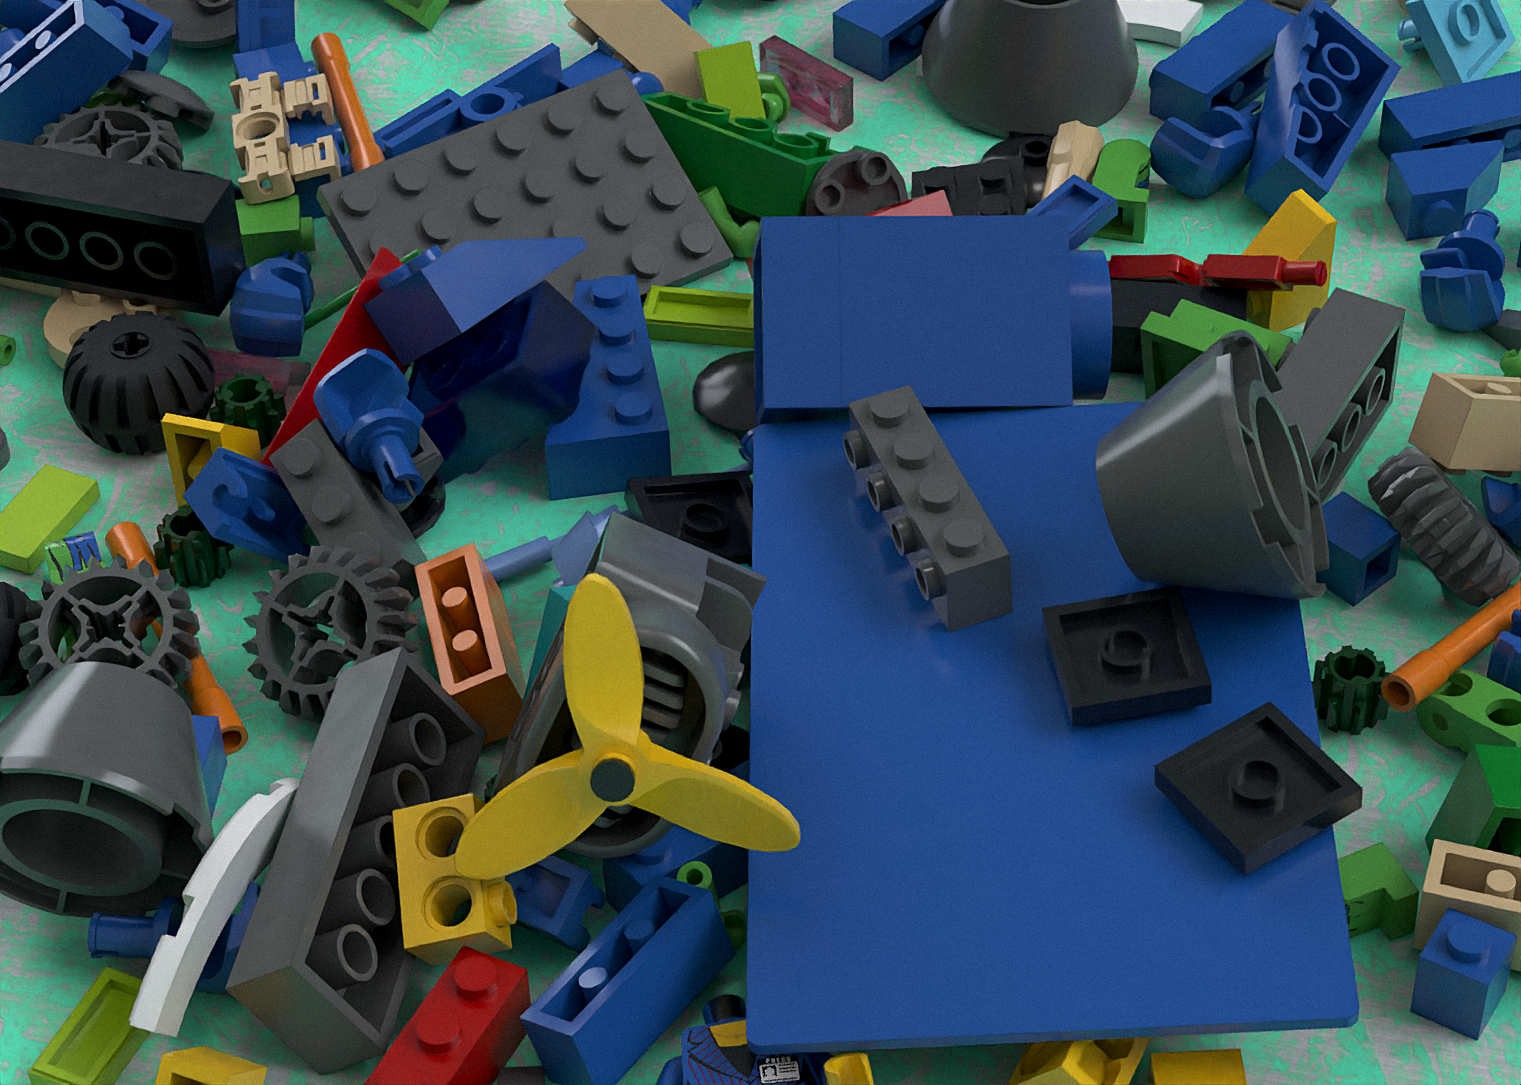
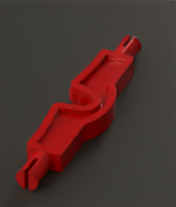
(1220, 270)

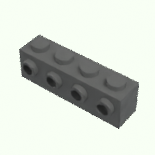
(929, 508)

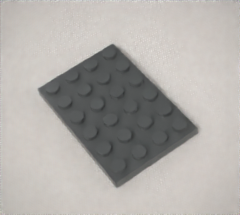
(552, 169)

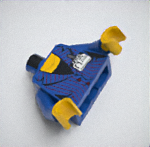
(720, 1056)

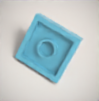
(1459, 35)

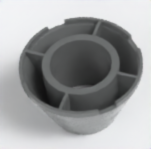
(1030, 63)
(1215, 483)
(100, 794)

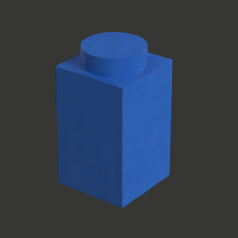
(946, 304)

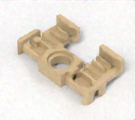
(264, 112)

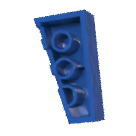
(1315, 105)
(621, 414)

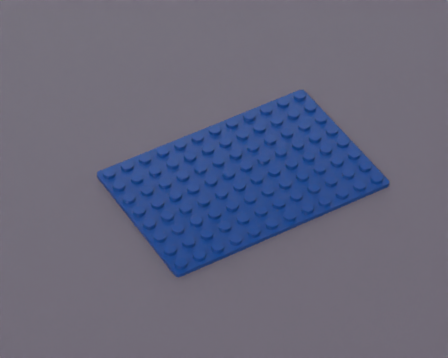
(958, 838)

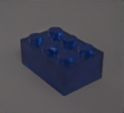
(502, 379)

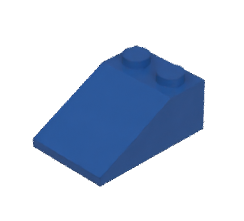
(450, 292)

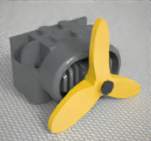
(630, 715)

